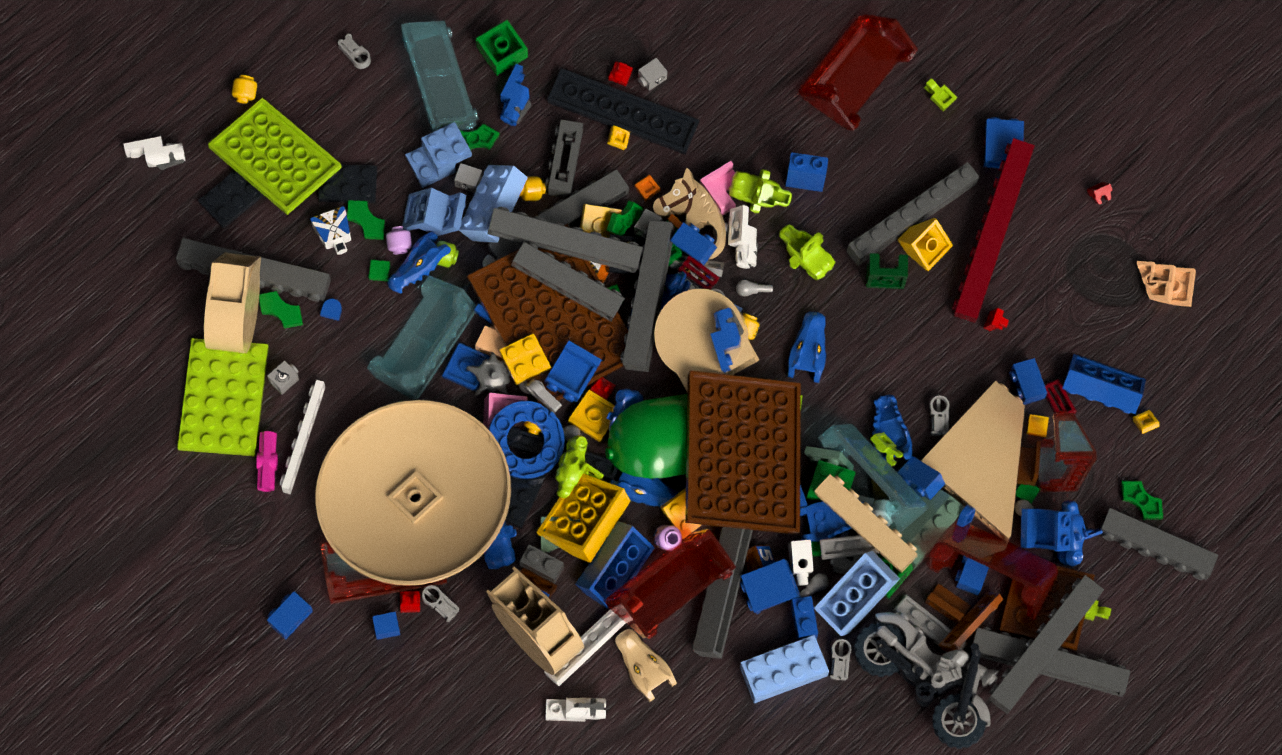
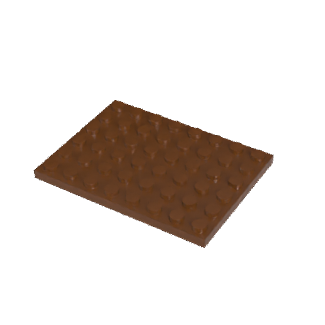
(526, 306)
(743, 452)

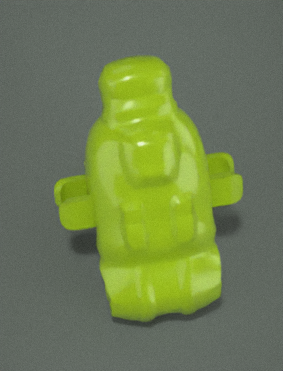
(758, 190)
(807, 252)
(573, 465)

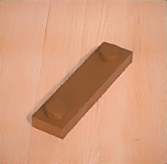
(971, 621)

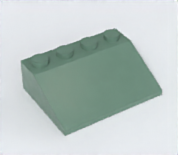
(931, 524)

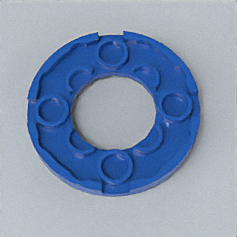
(550, 428)

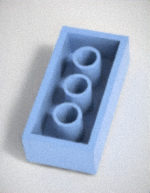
(497, 188)
(856, 593)
(784, 669)

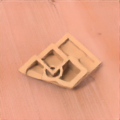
(1168, 283)

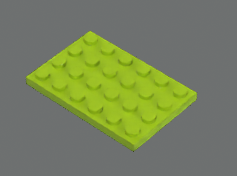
(274, 156)
(223, 400)

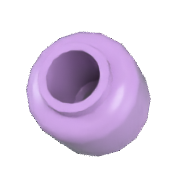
(398, 240)
(667, 537)

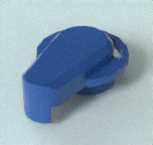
(676, 283)

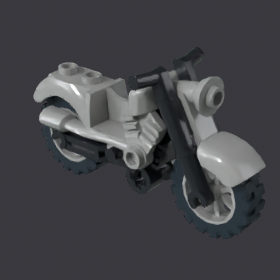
(930, 674)

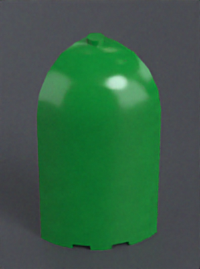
(650, 438)

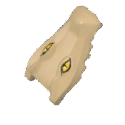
(643, 664)

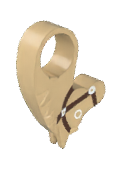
(693, 201)

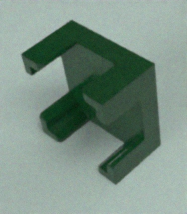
(886, 277)

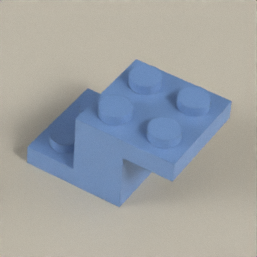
(438, 155)
(434, 211)

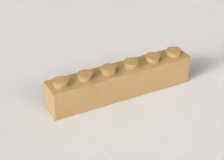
(865, 523)

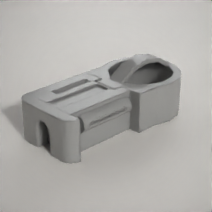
(352, 51)
(538, 390)
(940, 419)
(443, 605)
(840, 664)

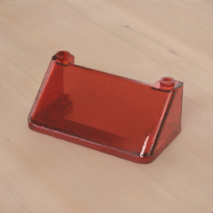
(857, 68)
(1000, 556)
(670, 582)

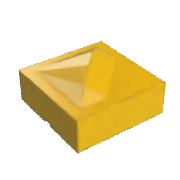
(618, 137)
(1146, 421)
(1037, 425)

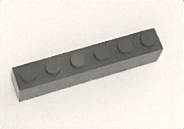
(567, 281)
(1158, 544)

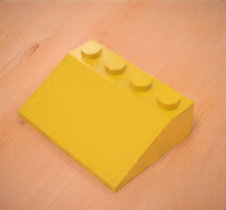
(597, 507)

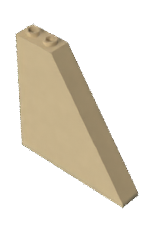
(982, 458)

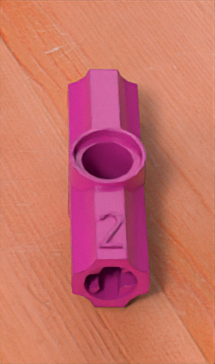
(267, 461)

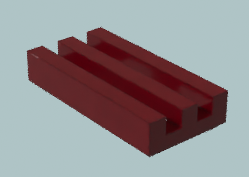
(703, 269)
(1051, 401)

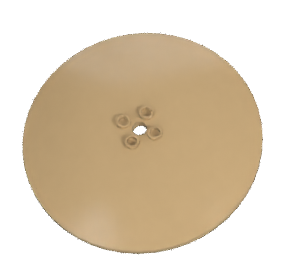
(407, 452)

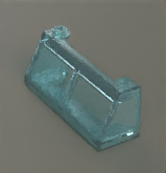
(438, 75)
(425, 338)
(904, 503)

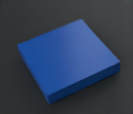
(457, 366)

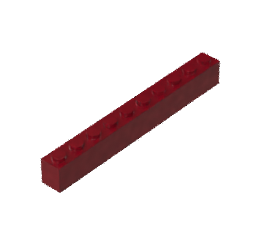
(994, 230)

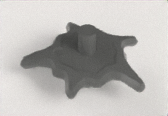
(491, 375)

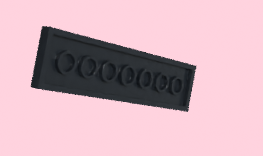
(623, 110)

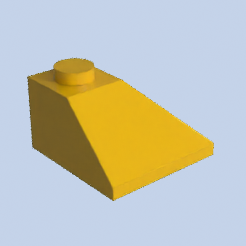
(925, 243)

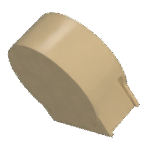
(232, 302)
(685, 337)
(535, 622)

